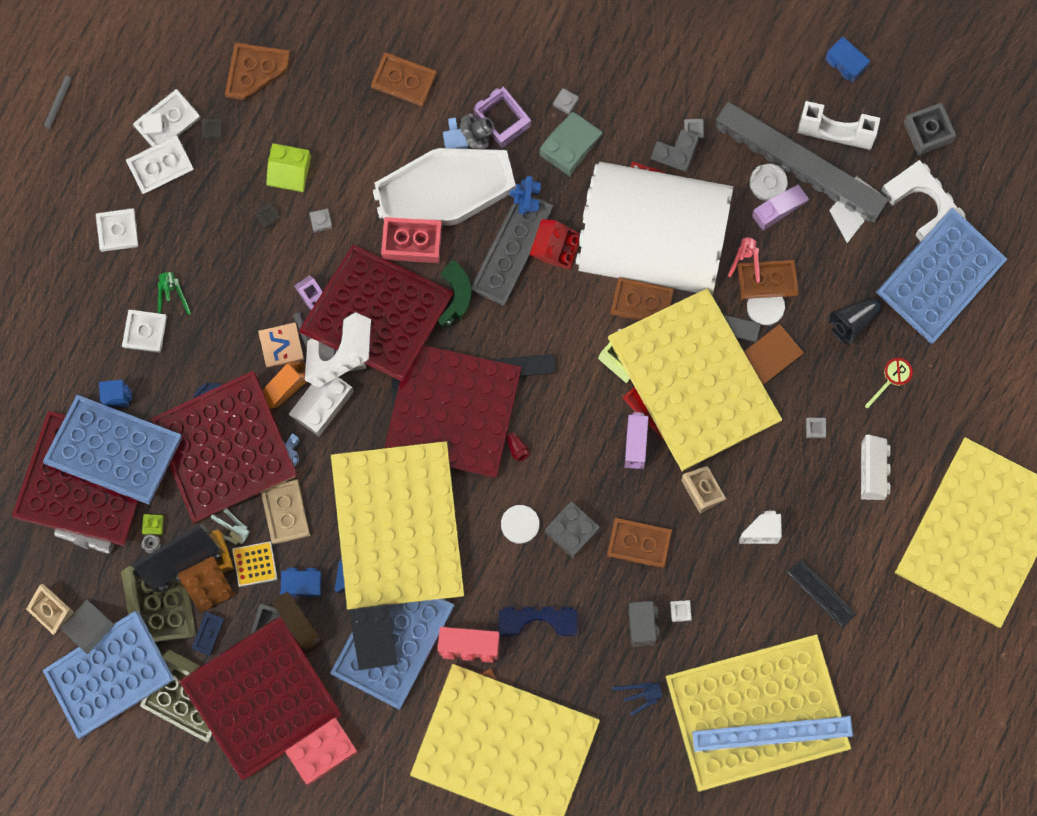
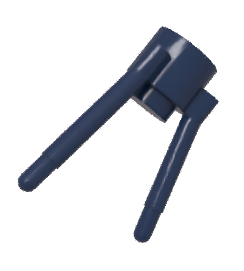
(651, 692)

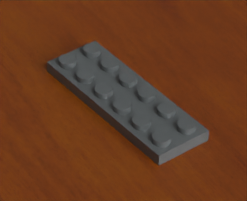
(509, 253)

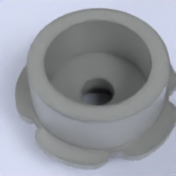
(146, 543)

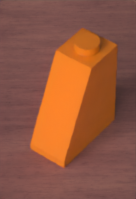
(285, 383)

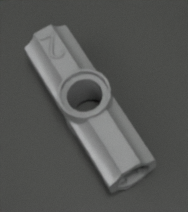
(85, 542)

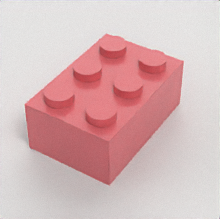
(411, 240)
(468, 644)
(321, 752)

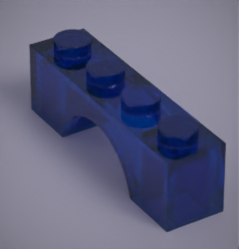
(512, 620)

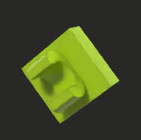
(153, 524)

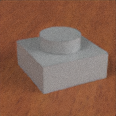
(565, 101)
(694, 126)
(320, 220)
(815, 427)

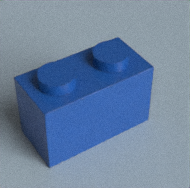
(847, 60)
(115, 394)
(301, 583)

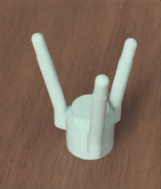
(238, 533)

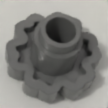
(476, 131)

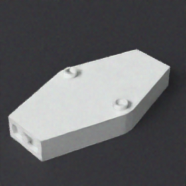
(446, 185)

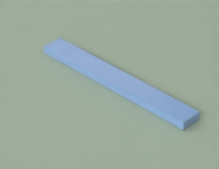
(772, 733)

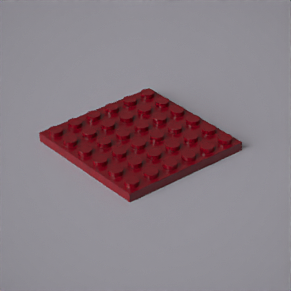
(396, 300)
(458, 403)
(226, 447)
(69, 502)
(260, 697)

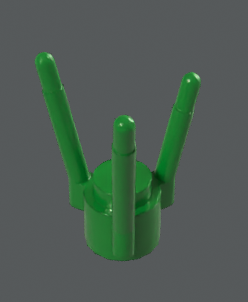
(167, 284)

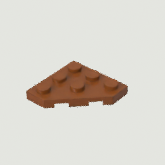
(253, 69)

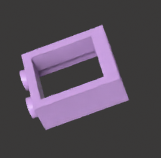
(513, 131)
(636, 441)

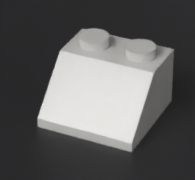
(763, 530)

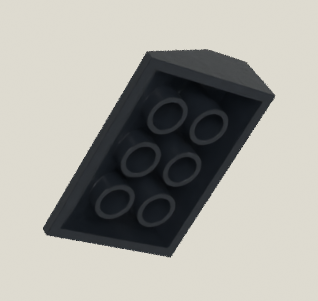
(162, 566)

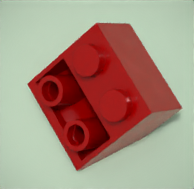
(555, 244)

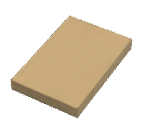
(285, 512)

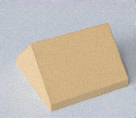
(703, 488)
(49, 609)

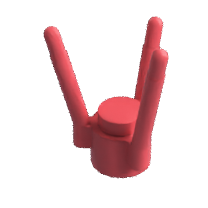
(747, 249)

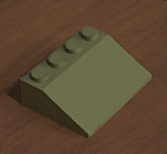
(164, 614)
(173, 702)

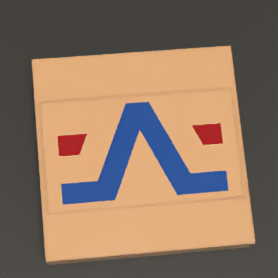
(281, 345)

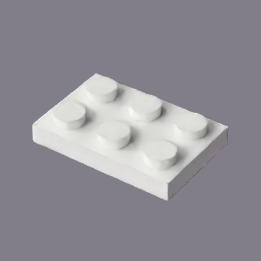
(176, 118)
(159, 164)

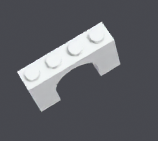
(856, 134)
(918, 179)
(354, 350)

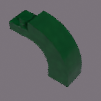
(459, 281)

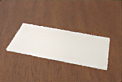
(847, 220)

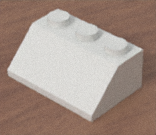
(321, 405)
(874, 468)

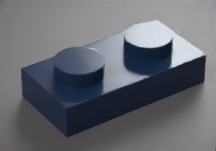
(208, 634)

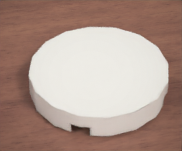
(768, 181)
(766, 310)
(520, 524)

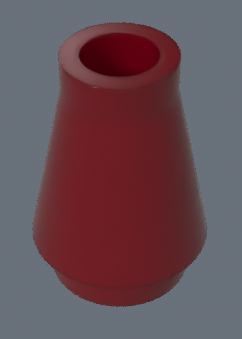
(517, 447)

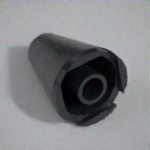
(853, 319)

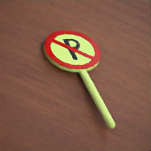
(898, 372)

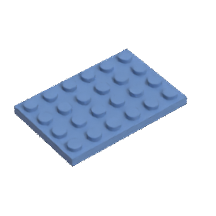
(941, 275)
(112, 449)
(415, 633)
(110, 678)

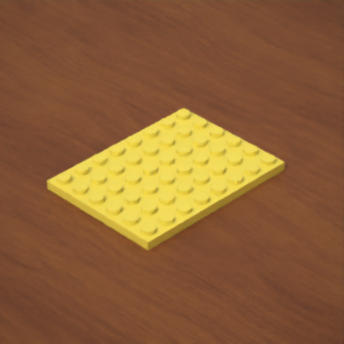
(694, 379)
(397, 525)
(977, 534)
(751, 690)
(504, 746)

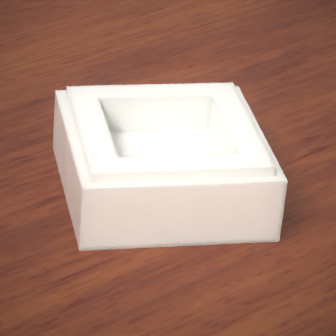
(152, 124)
(680, 611)

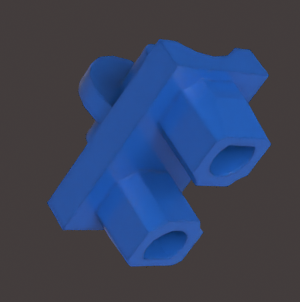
(522, 195)

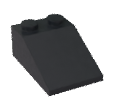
(373, 637)

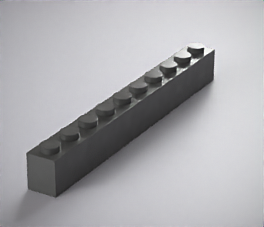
(801, 162)

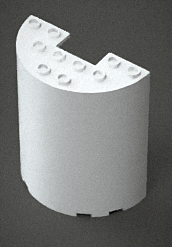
(654, 227)

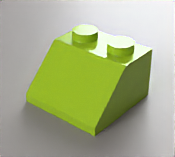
(288, 167)

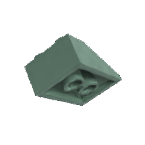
(570, 143)

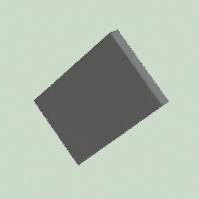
(87, 626)

